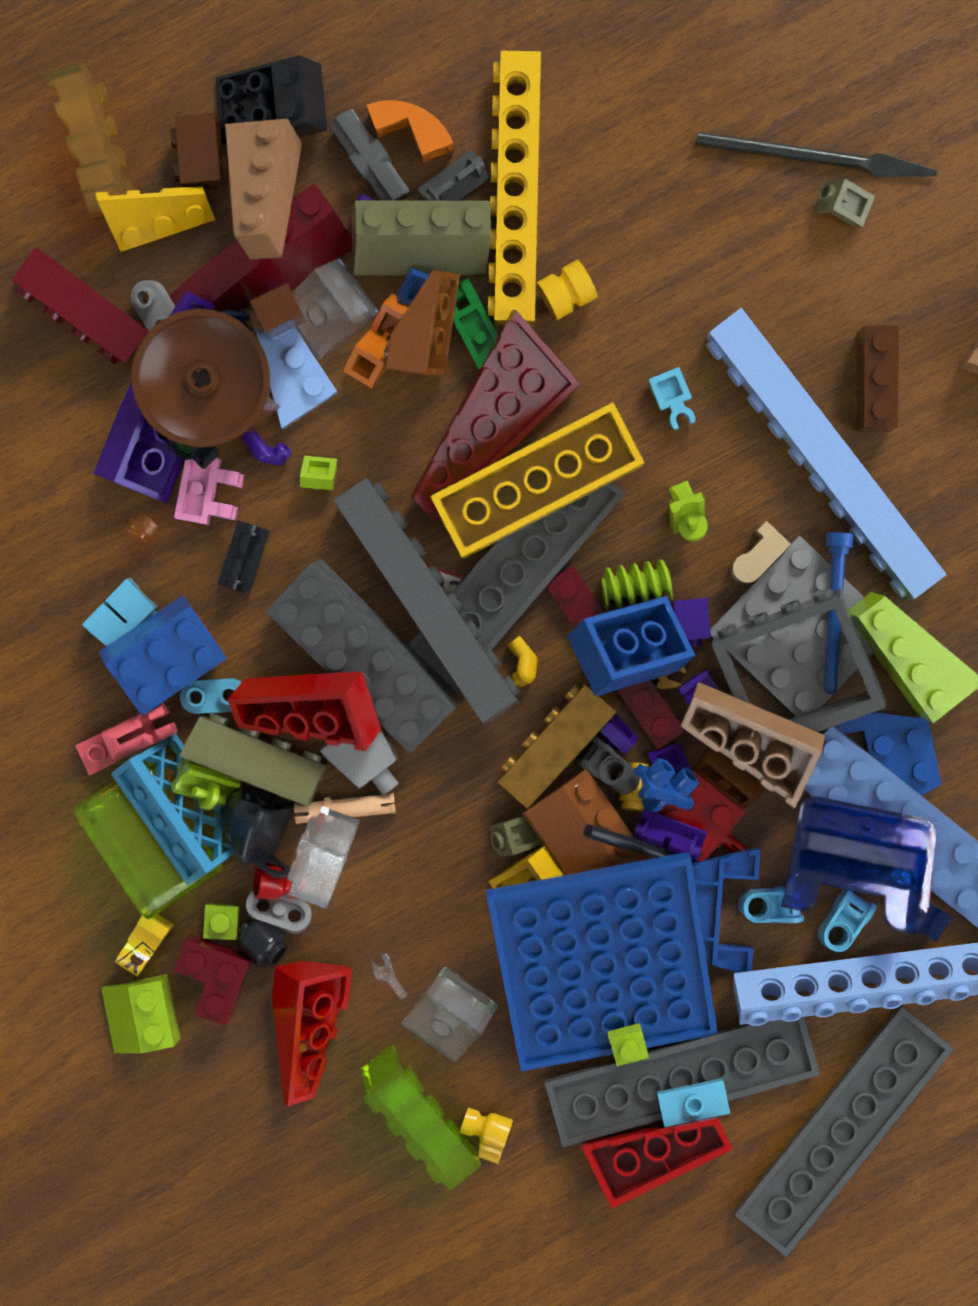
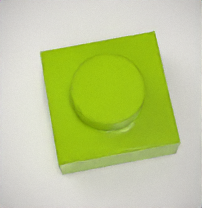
(318, 473)
(221, 921)
(628, 1044)

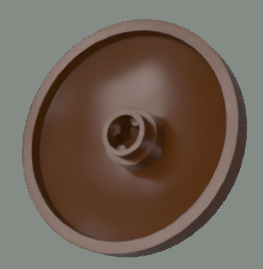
(201, 378)

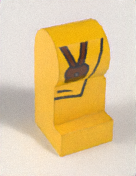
(143, 943)

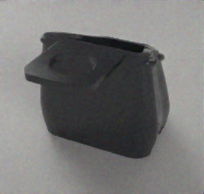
(256, 826)

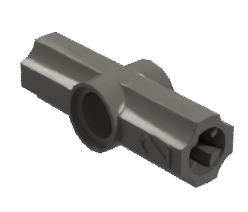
(368, 157)

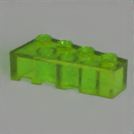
(418, 1119)

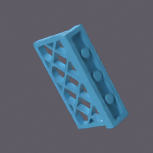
(165, 819)

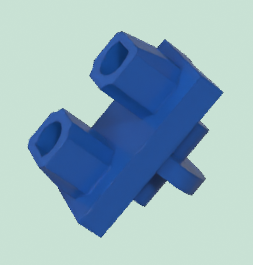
(662, 788)

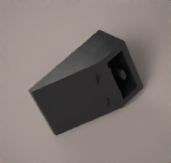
(272, 92)

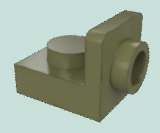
(845, 201)
(513, 837)

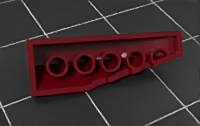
(311, 241)

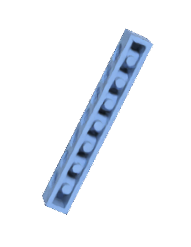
(851, 975)

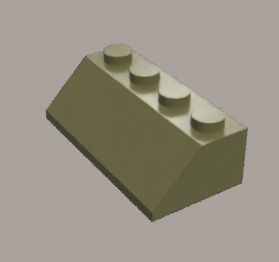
(420, 236)
(254, 759)

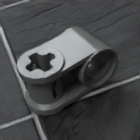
(606, 764)

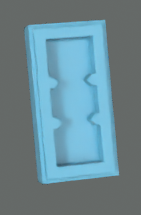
(693, 1102)

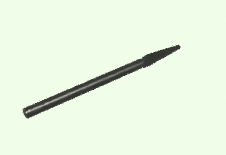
(878, 164)

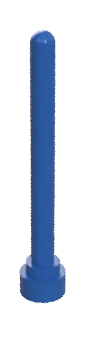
(838, 546)

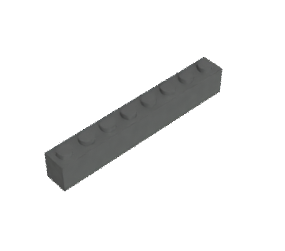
(426, 600)

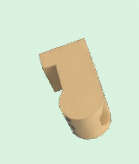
(758, 559)

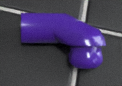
(274, 456)

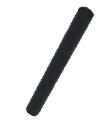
(625, 842)

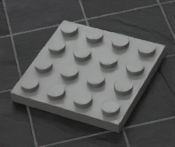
(791, 658)

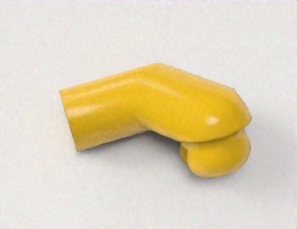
(527, 662)

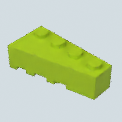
(917, 663)

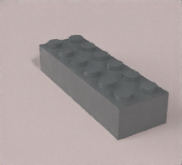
(351, 637)

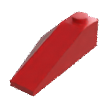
(305, 1012)

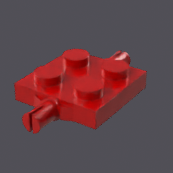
(709, 813)

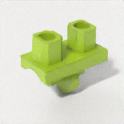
(687, 512)
(203, 784)

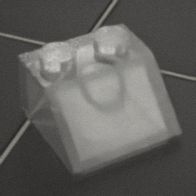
(332, 307)
(450, 1014)

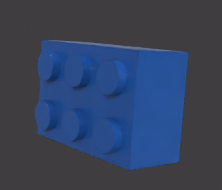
(630, 645)
(162, 655)

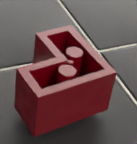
(220, 969)

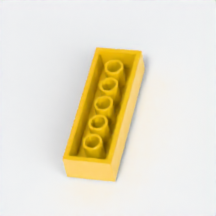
(537, 480)

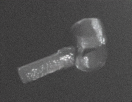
(387, 973)

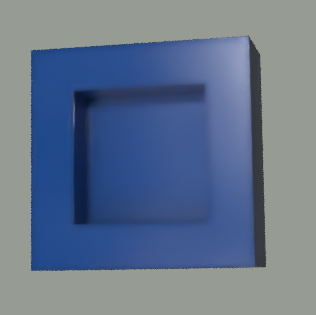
(411, 285)

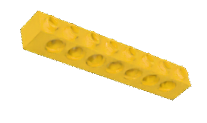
(524, 69)

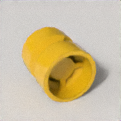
(570, 288)

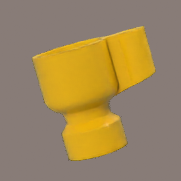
(491, 1131)

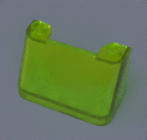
(134, 851)

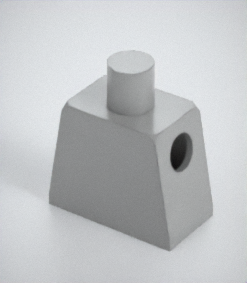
(365, 765)

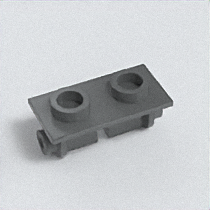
(456, 179)

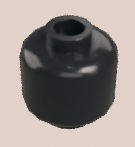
(261, 943)

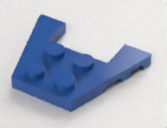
(900, 745)
(709, 887)

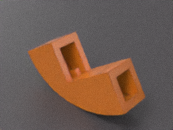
(427, 131)
(367, 357)

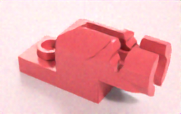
(124, 740)

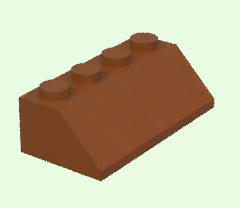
(561, 820)

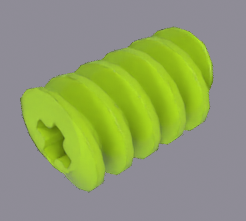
(636, 583)

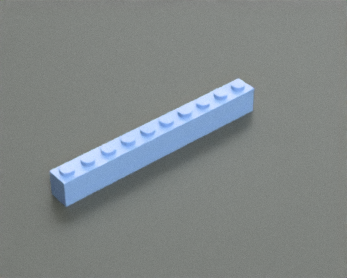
(824, 455)

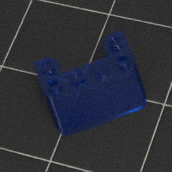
(863, 853)

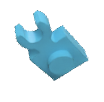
(670, 392)

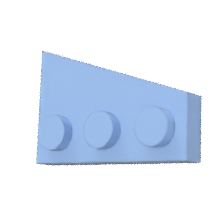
(295, 376)

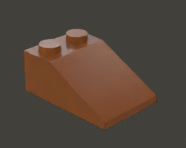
(424, 332)

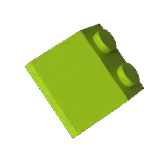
(141, 1015)

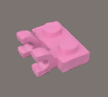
(198, 492)

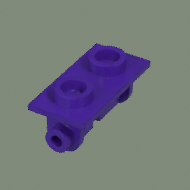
(670, 834)

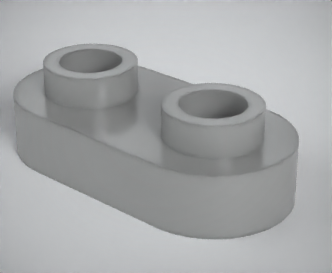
(158, 306)
(278, 913)

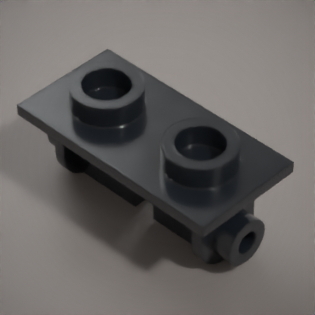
(243, 557)

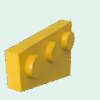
(152, 216)

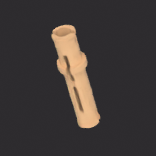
(349, 806)

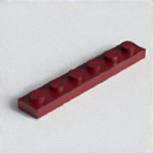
(643, 698)

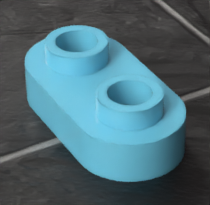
(212, 695)

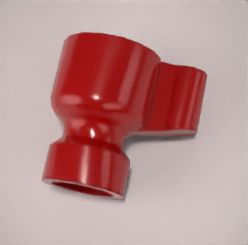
(269, 887)

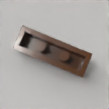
(877, 378)

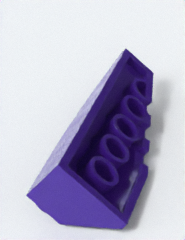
(136, 451)

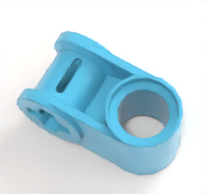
(771, 907)
(846, 918)

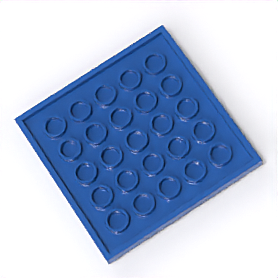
(600, 957)

